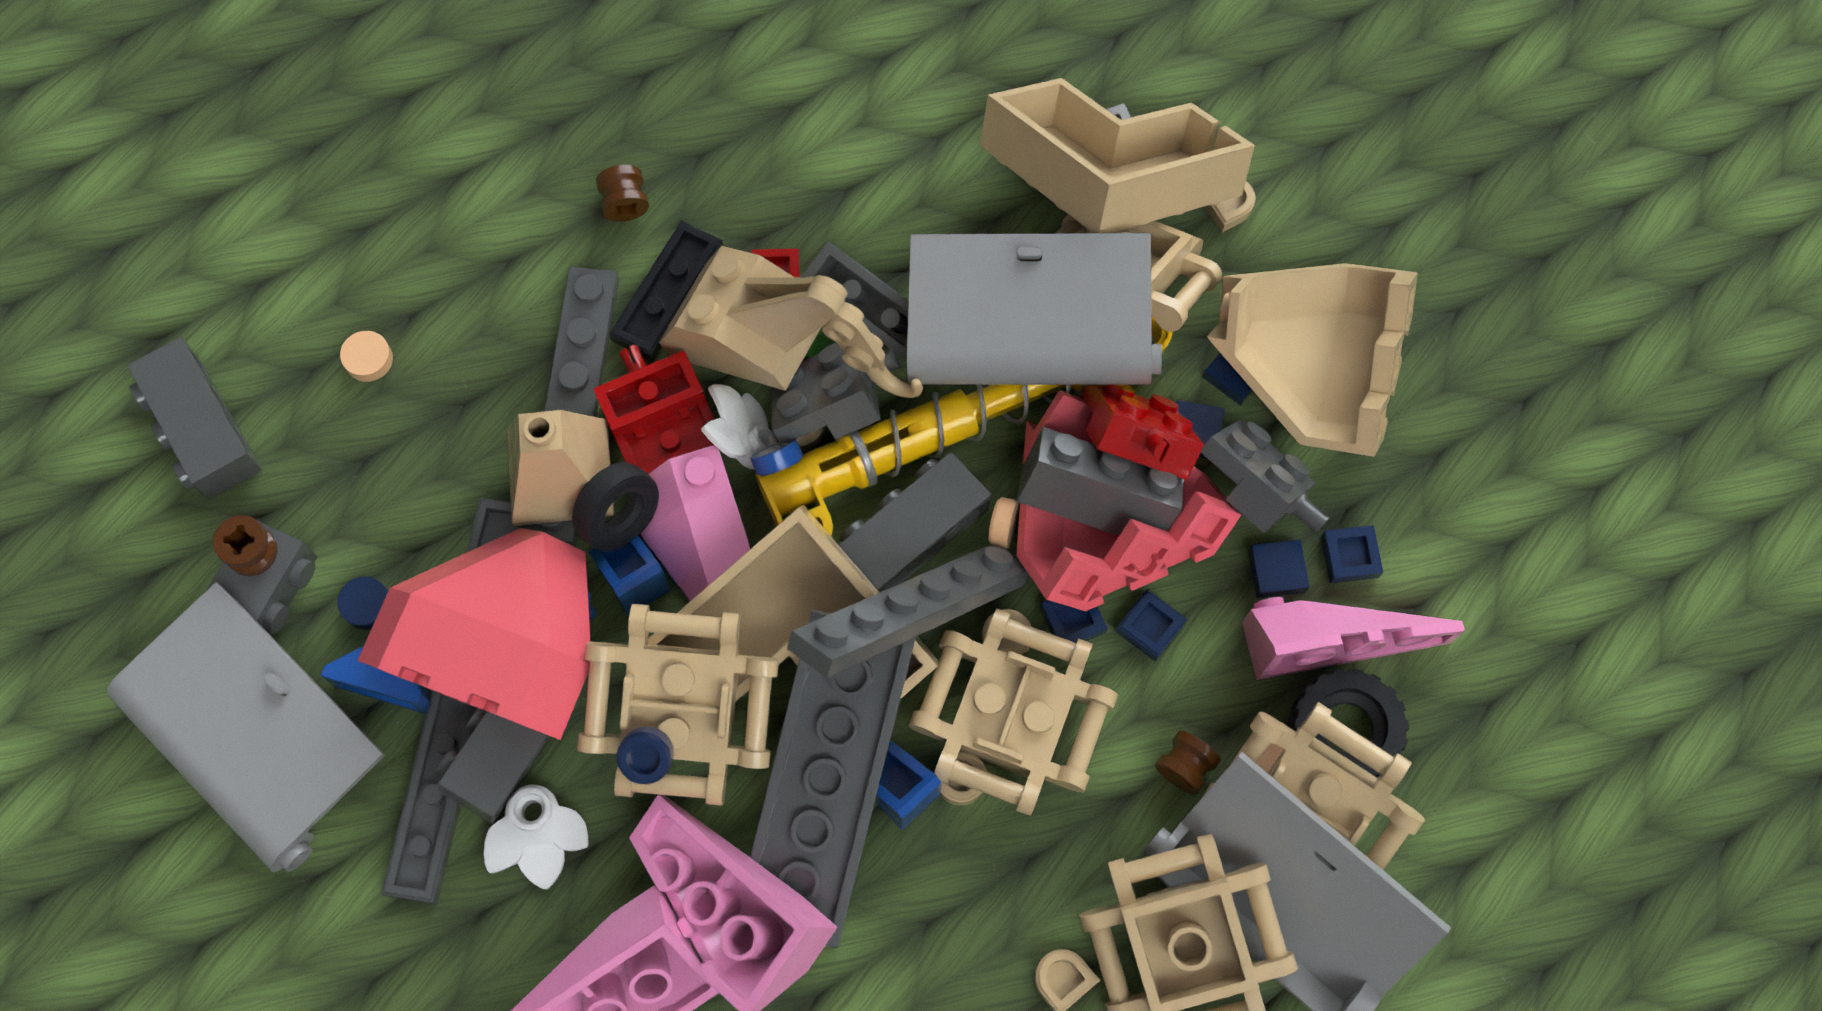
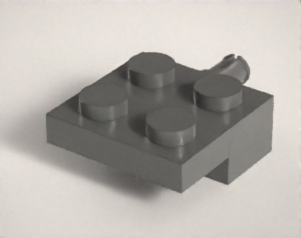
(826, 394)
(1266, 479)

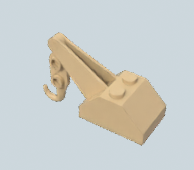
(761, 322)

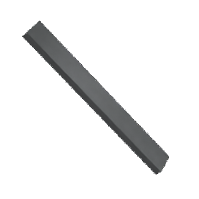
(428, 815)

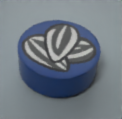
(776, 457)

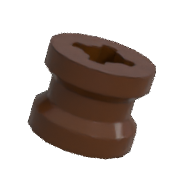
(622, 193)
(253, 555)
(1187, 762)

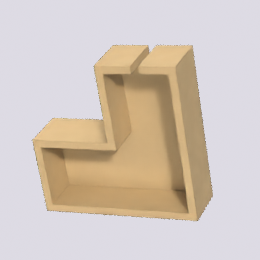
(1113, 169)
(777, 589)

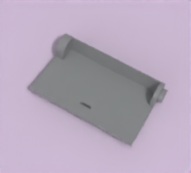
(1031, 309)
(219, 715)
(1334, 905)

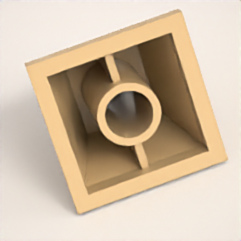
(552, 462)

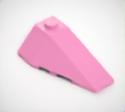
(695, 521)
(1320, 635)
(739, 916)
(628, 965)

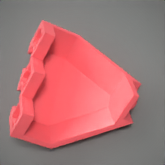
(1082, 563)
(493, 629)

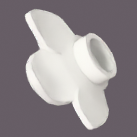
(741, 425)
(535, 844)

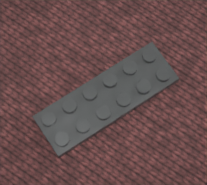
(829, 777)

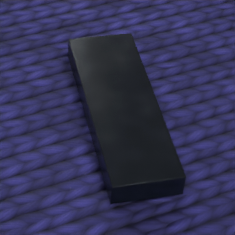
(664, 289)

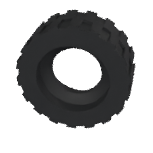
(1368, 694)

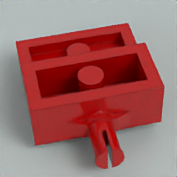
(655, 409)
(1142, 429)

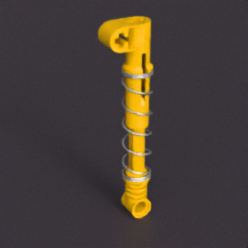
(898, 441)

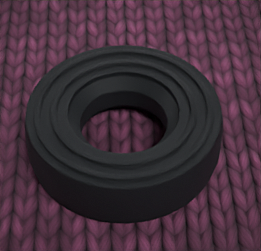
(601, 493)

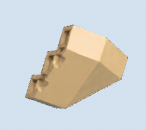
(1320, 347)

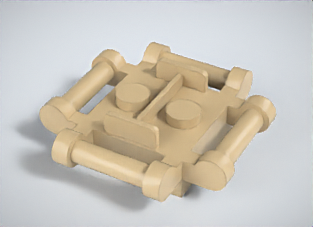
(1171, 255)
(683, 695)
(1013, 712)
(1333, 784)
(1188, 934)

